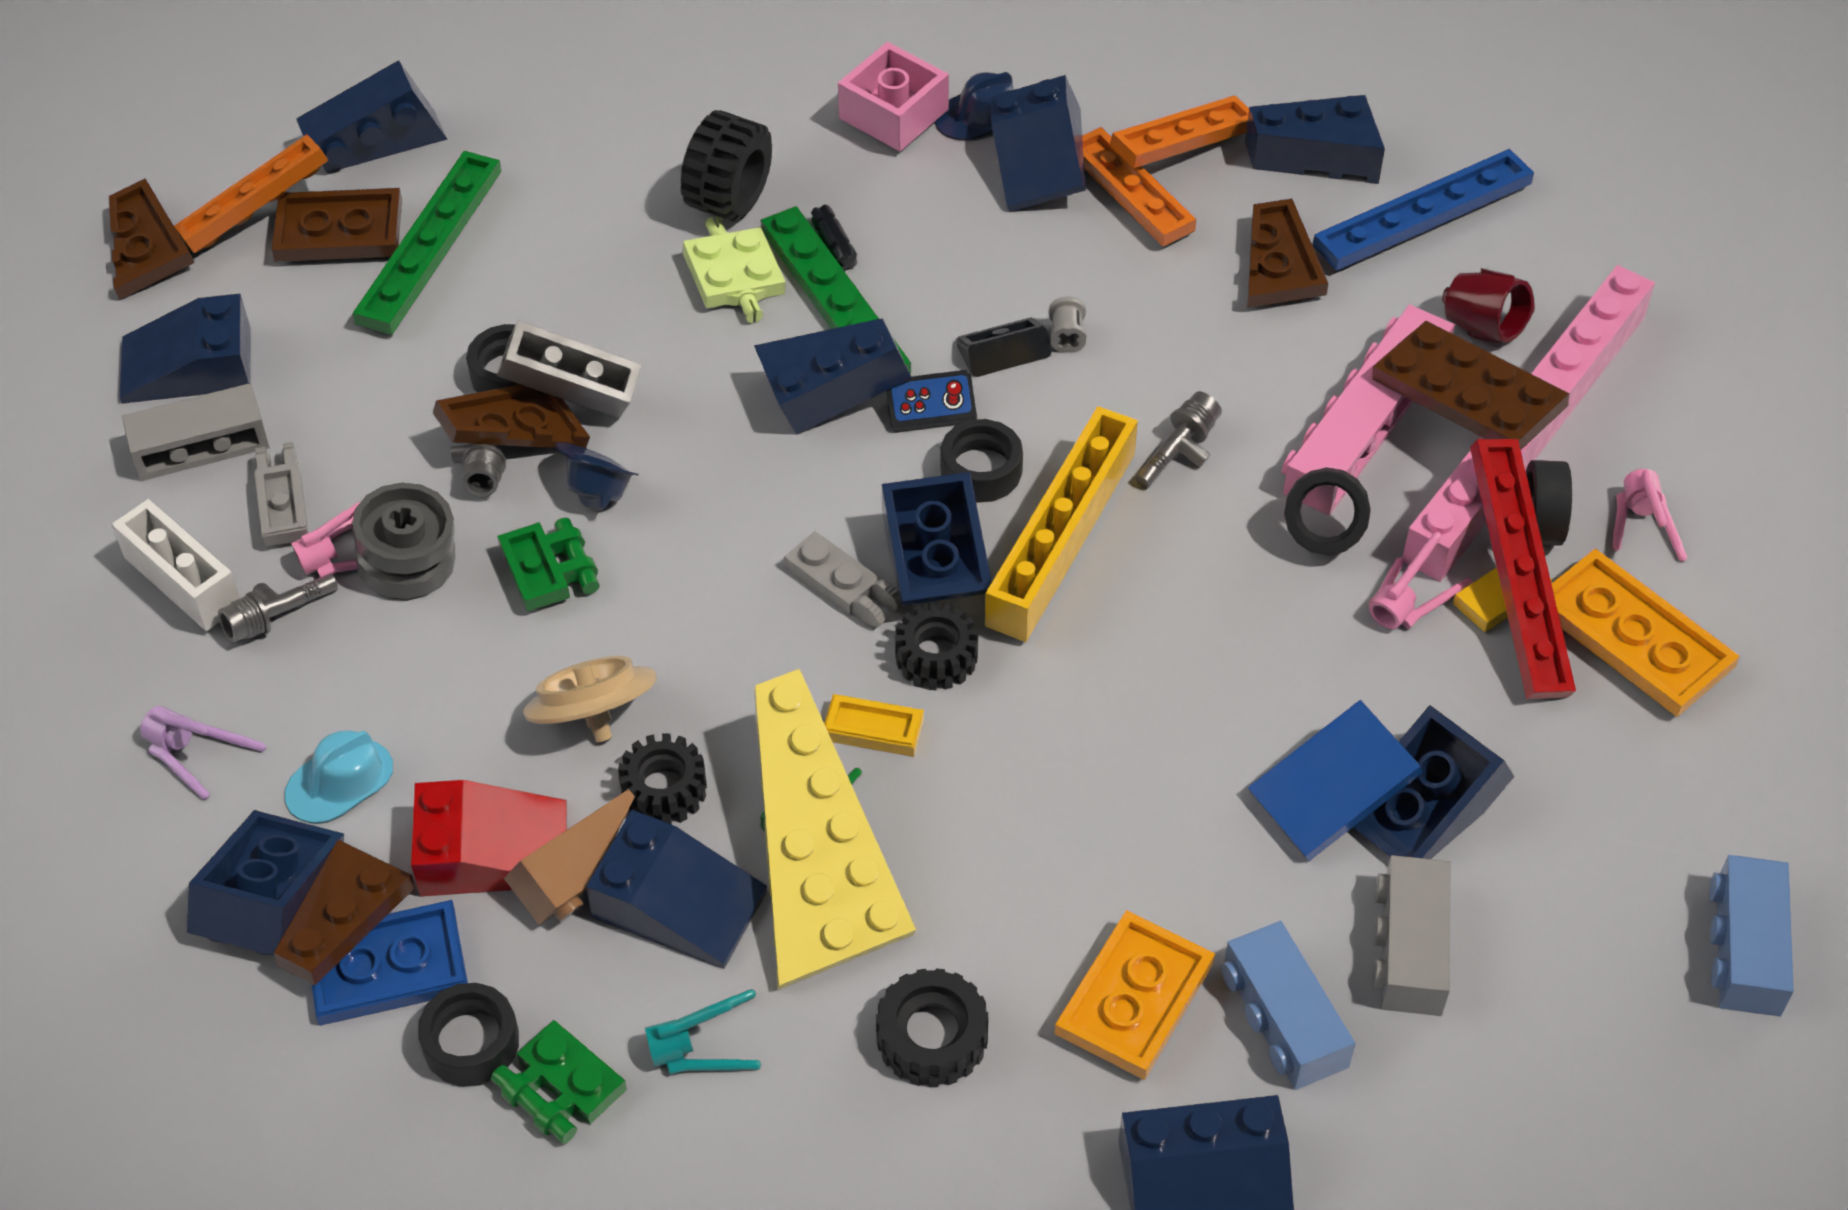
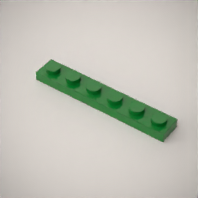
(427, 243)
(817, 271)

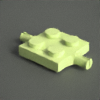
(734, 268)

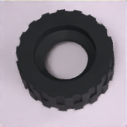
(924, 1064)

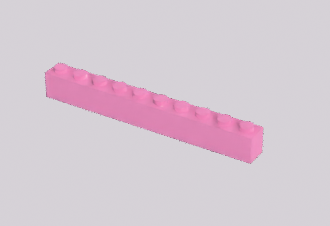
(1570, 365)

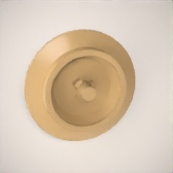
(589, 693)

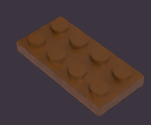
(1470, 385)

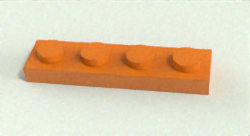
(1181, 132)
(1136, 190)
(250, 193)

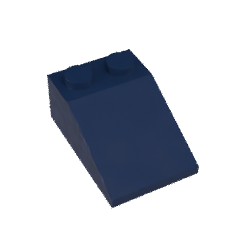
(1038, 142)
(188, 351)
(935, 538)
(1451, 793)
(257, 881)
(673, 891)

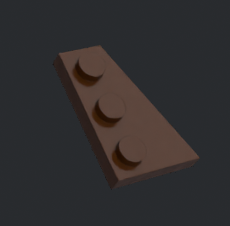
(144, 240)
(1282, 257)
(510, 418)
(339, 911)

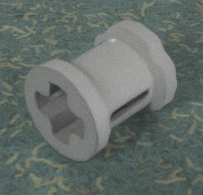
(1067, 320)

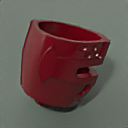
(1477, 303)

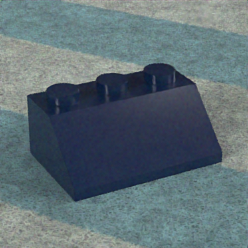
(1208, 1156)

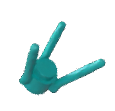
(672, 1040)

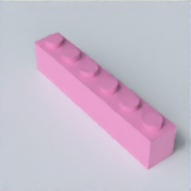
(1357, 419)

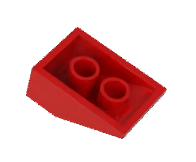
(476, 834)

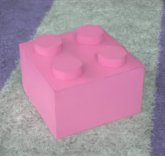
(893, 96)

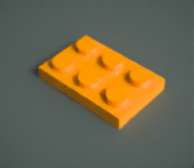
(1134, 994)

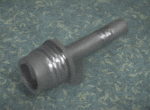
(1192, 426)
(481, 467)
(251, 613)

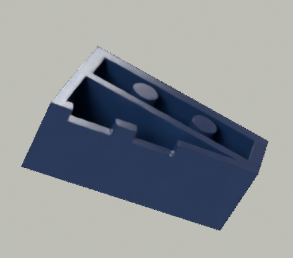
(372, 120)
(1316, 136)
(831, 370)

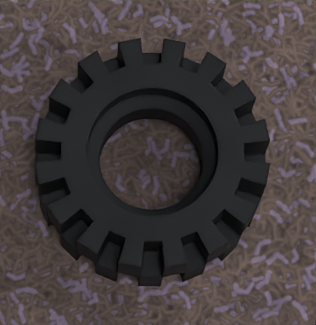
(936, 666)
(664, 756)

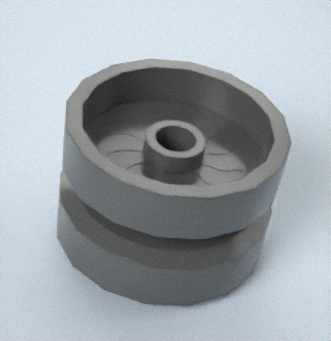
(404, 540)

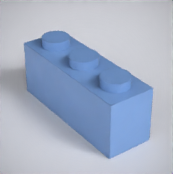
(1752, 935)
(1287, 1005)

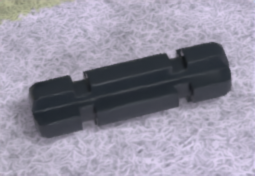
(834, 236)

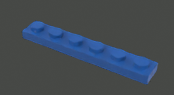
(1422, 209)

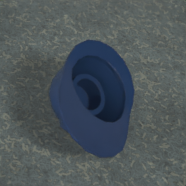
(971, 110)
(594, 476)

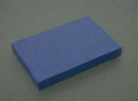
(1335, 780)
(394, 965)

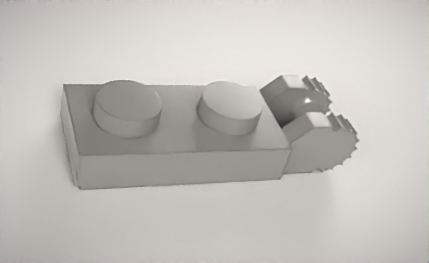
(280, 497)
(842, 579)

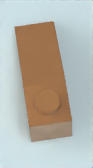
(559, 871)

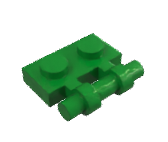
(535, 568)
(567, 1069)

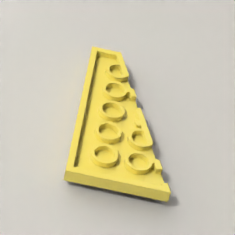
(823, 861)

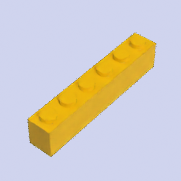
(1060, 524)

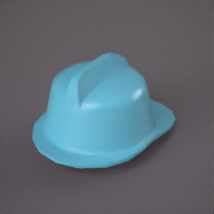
(338, 777)

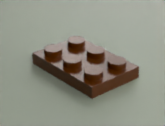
(337, 224)

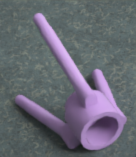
(173, 731)

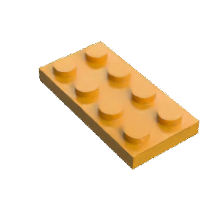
(1640, 633)

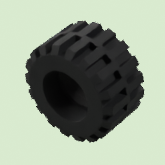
(726, 165)

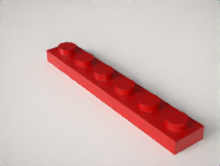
(1522, 569)

